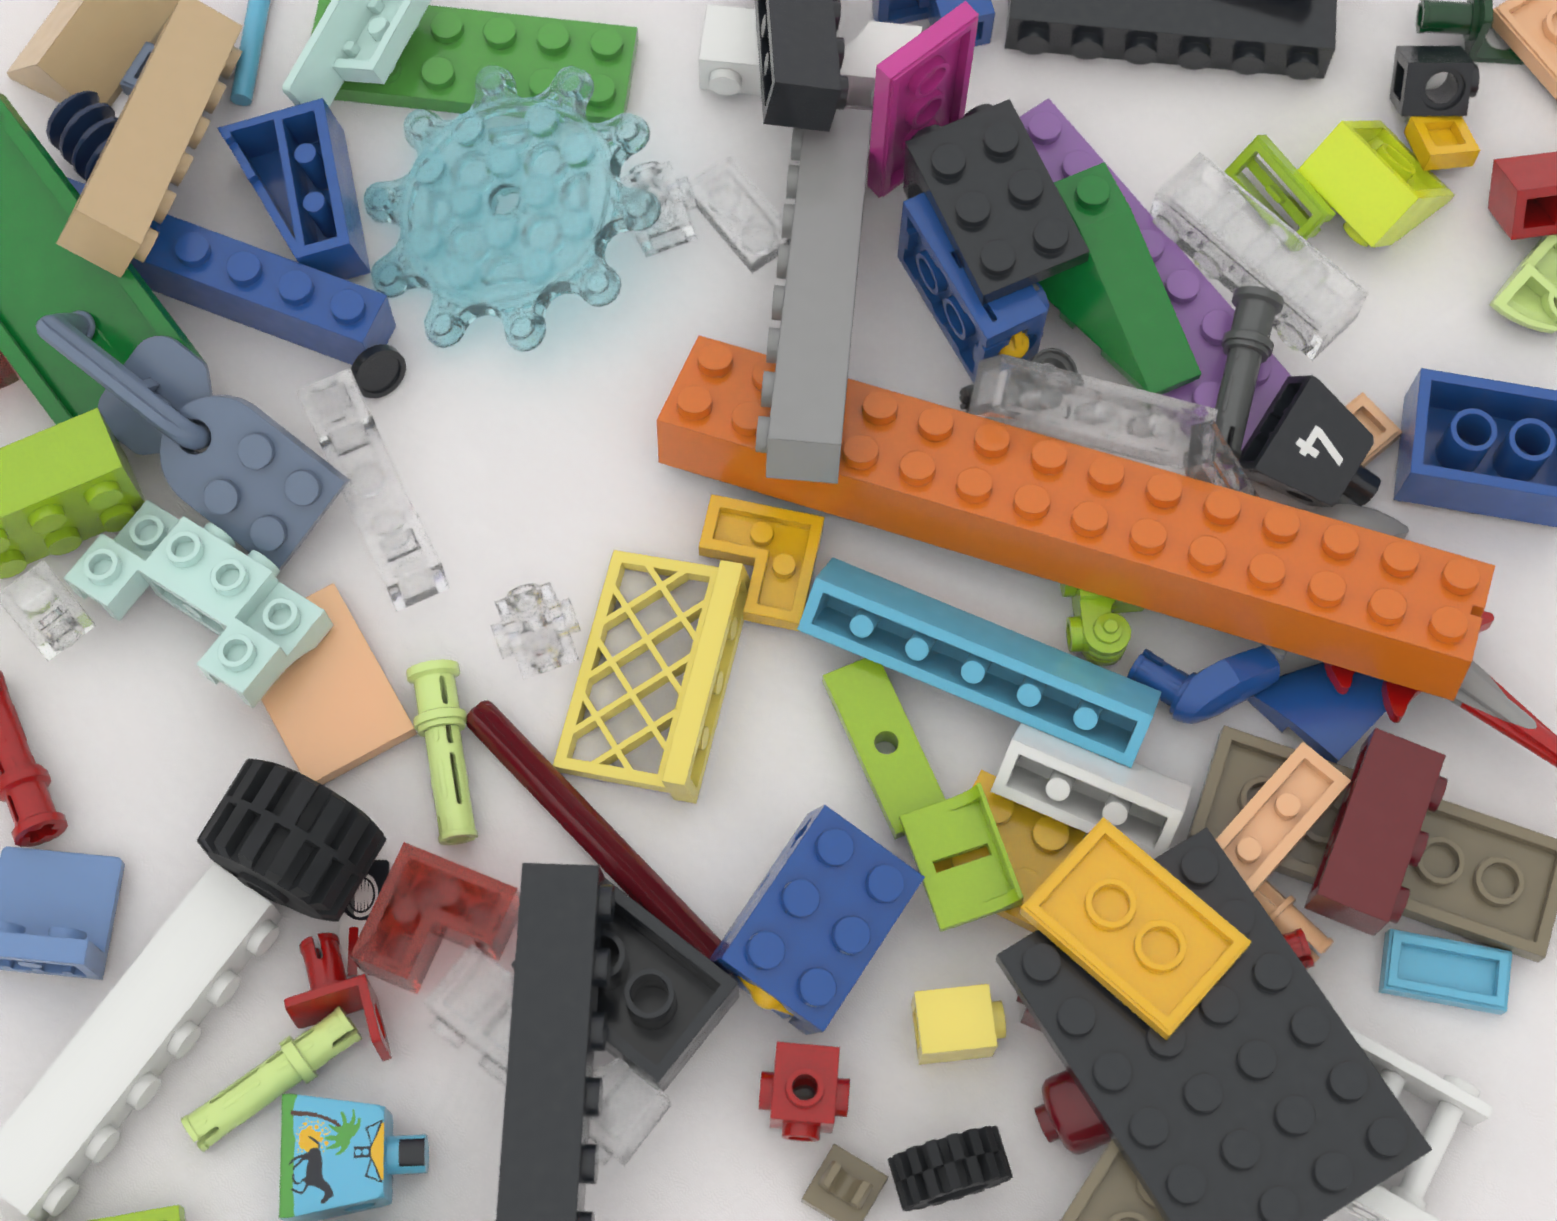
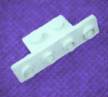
(353, 44)

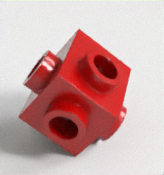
(804, 1068)

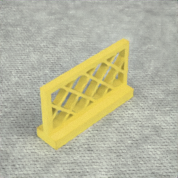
(702, 686)

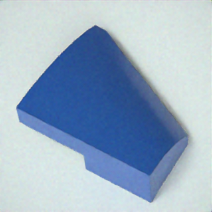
(1318, 713)

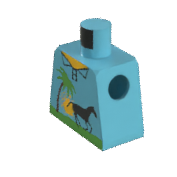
(341, 1157)

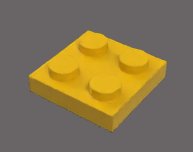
(1032, 843)

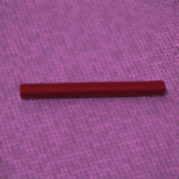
(588, 826)

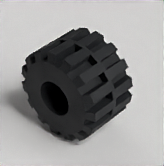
(292, 839)

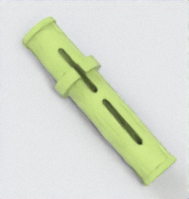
(262, 1085)

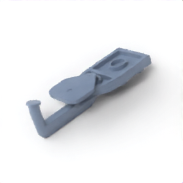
(252, 476)

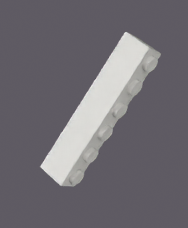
(130, 1041)

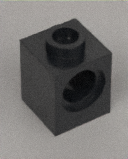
(1417, 65)

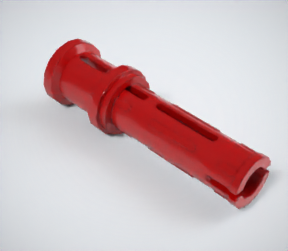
(24, 782)

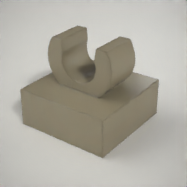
(844, 1187)

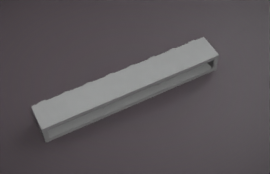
(816, 301)

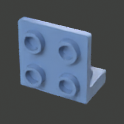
(57, 911)

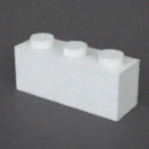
(1086, 787)

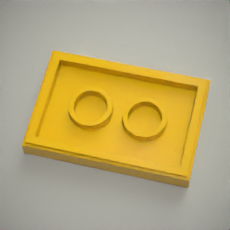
(1135, 928)

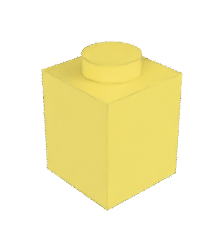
(956, 1023)

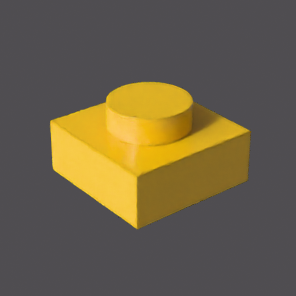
(1441, 142)

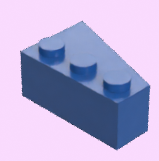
(306, 184)

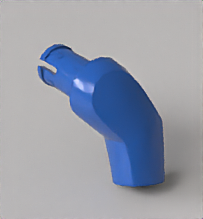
(1211, 690)

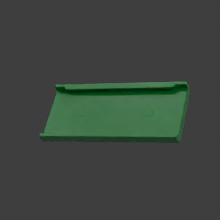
(49, 279)

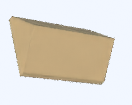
(89, 46)

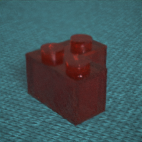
(431, 901)

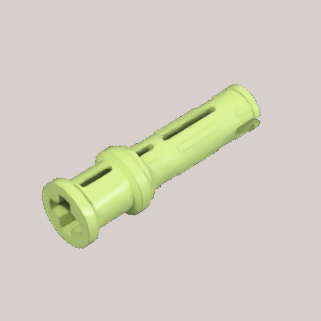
(441, 724)

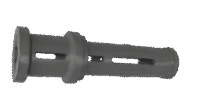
(1246, 348)

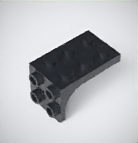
(994, 200)

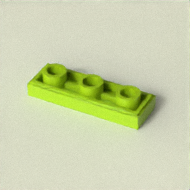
(875, 715)

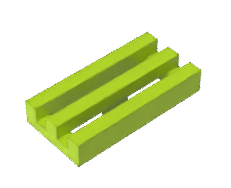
(1290, 176)

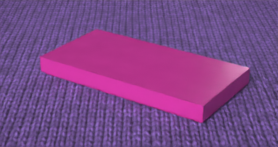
(919, 88)

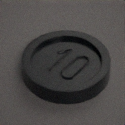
(378, 370)

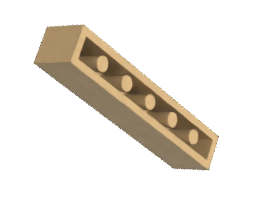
(151, 139)

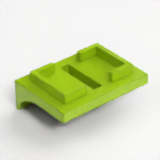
(951, 830)

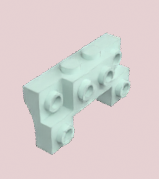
(204, 576)

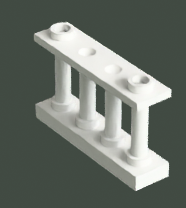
(1454, 1102)

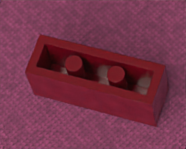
(1378, 833)

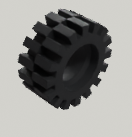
(950, 1168)

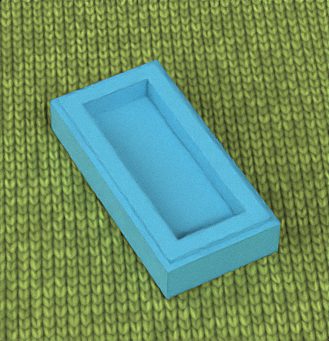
(1445, 971)

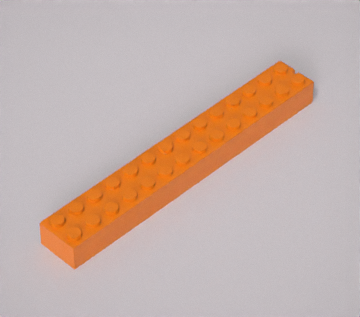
(1102, 524)

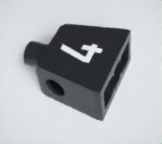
(1310, 447)

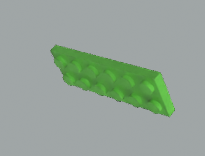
(456, 43)

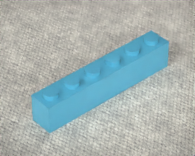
(979, 661)

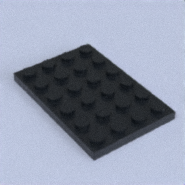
(1252, 1099)

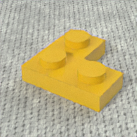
(778, 545)

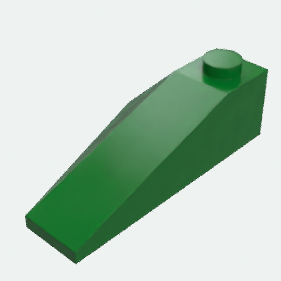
(1118, 291)

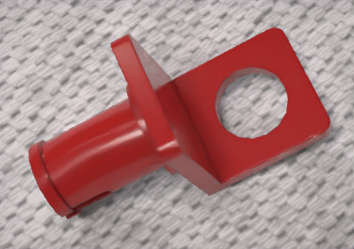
(333, 989)

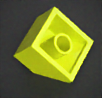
(1373, 182)

